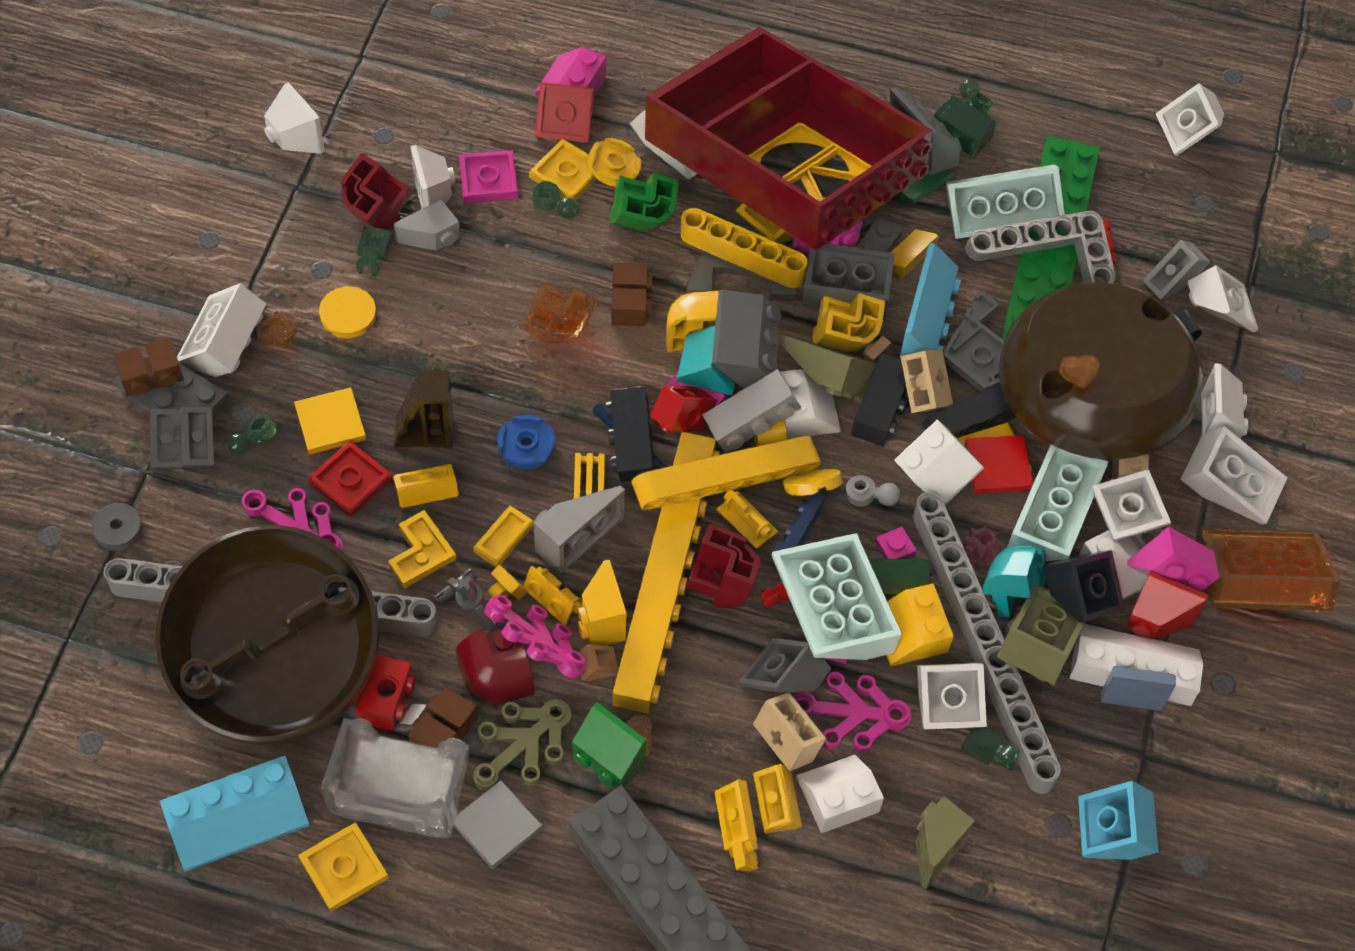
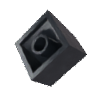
(1086, 585)

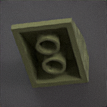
(836, 370)
(1041, 637)

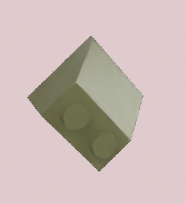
(940, 838)

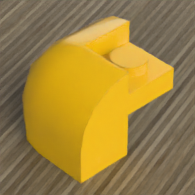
(688, 315)
(848, 325)

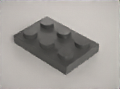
(191, 392)

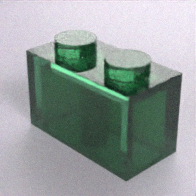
(966, 124)

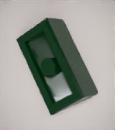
(923, 187)
(900, 574)

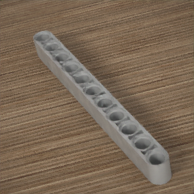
(140, 572)
(985, 651)

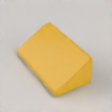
(912, 251)
(426, 485)
(777, 799)

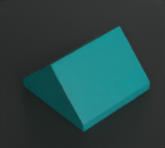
(697, 366)

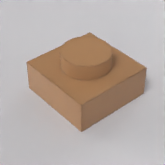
(873, 351)

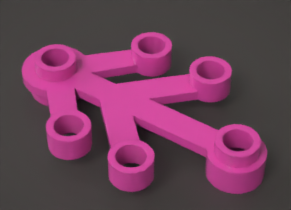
(300, 522)
(538, 637)
(857, 711)

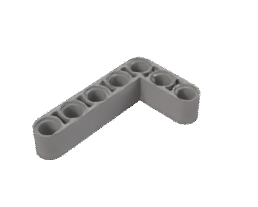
(1049, 239)

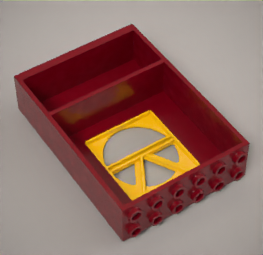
(768, 95)

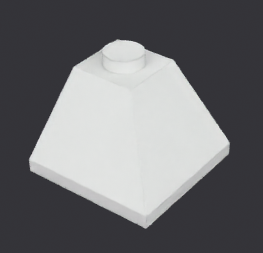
(1190, 118)
(293, 123)
(431, 176)
(1222, 297)
(1131, 505)
(1130, 580)

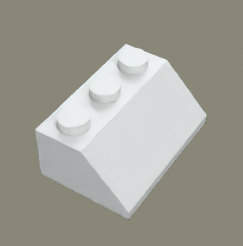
(222, 331)

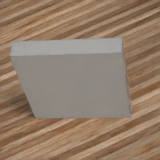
(497, 824)

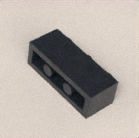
(881, 402)
(630, 432)

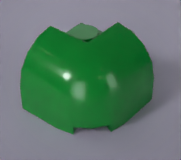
(643, 204)

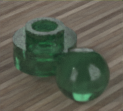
(970, 91)
(567, 207)
(259, 429)

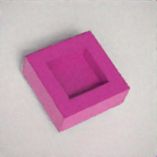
(895, 545)

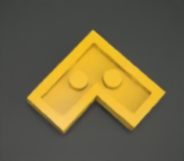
(427, 554)

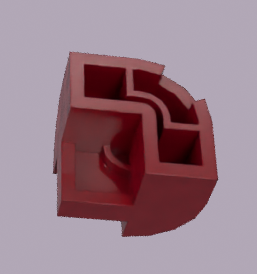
(373, 193)
(724, 568)
(494, 667)

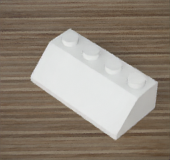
(1102, 648)

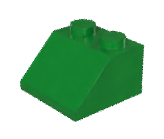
(609, 748)

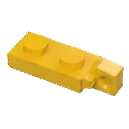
(737, 824)

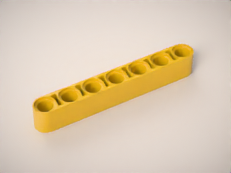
(725, 472)

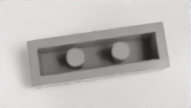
(751, 411)

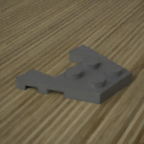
(709, 264)
(974, 348)

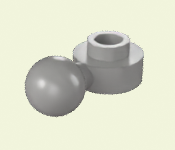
(887, 493)

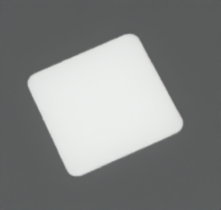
(413, 713)

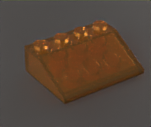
(1271, 570)

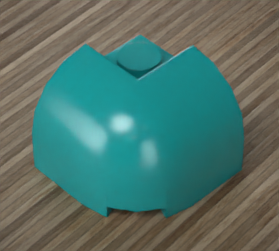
(1014, 576)

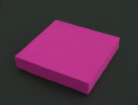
(488, 176)

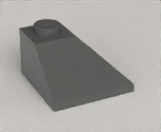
(785, 668)

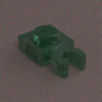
(373, 246)

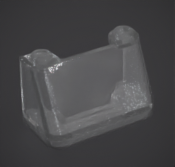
(395, 780)

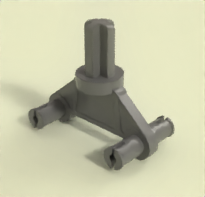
(469, 598)

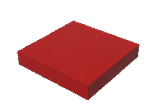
(564, 112)
(1003, 462)
(350, 478)

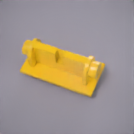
(746, 519)
(545, 590)

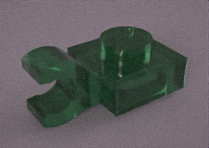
(986, 745)

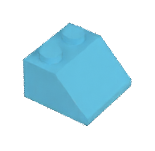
(1118, 822)

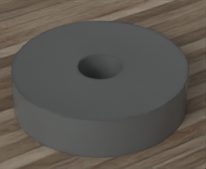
(118, 538)

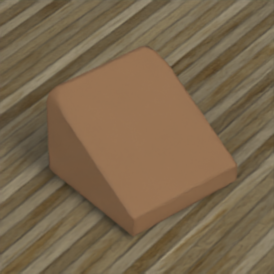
(600, 662)

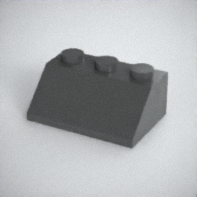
(945, 147)
(846, 272)
(746, 336)

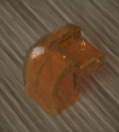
(557, 315)

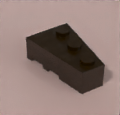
(427, 412)

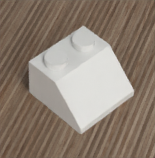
(1223, 402)
(817, 408)
(939, 462)
(952, 695)
(841, 793)

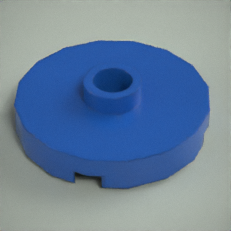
(526, 430)

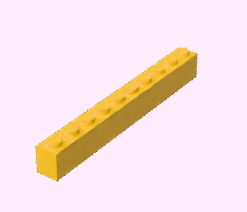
(660, 590)

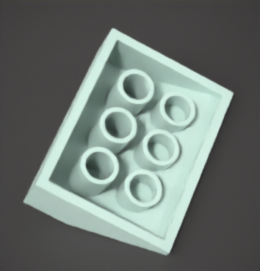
(838, 599)

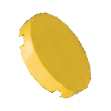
(613, 159)
(347, 312)
(811, 481)

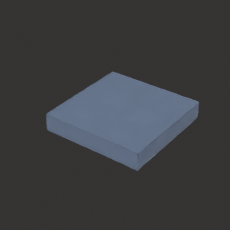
(1138, 688)

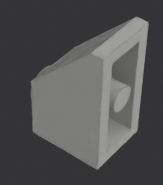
(428, 228)
(1175, 269)

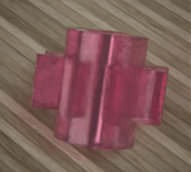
(987, 549)

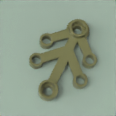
(524, 739)

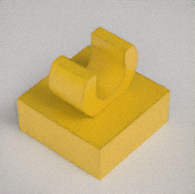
(506, 585)

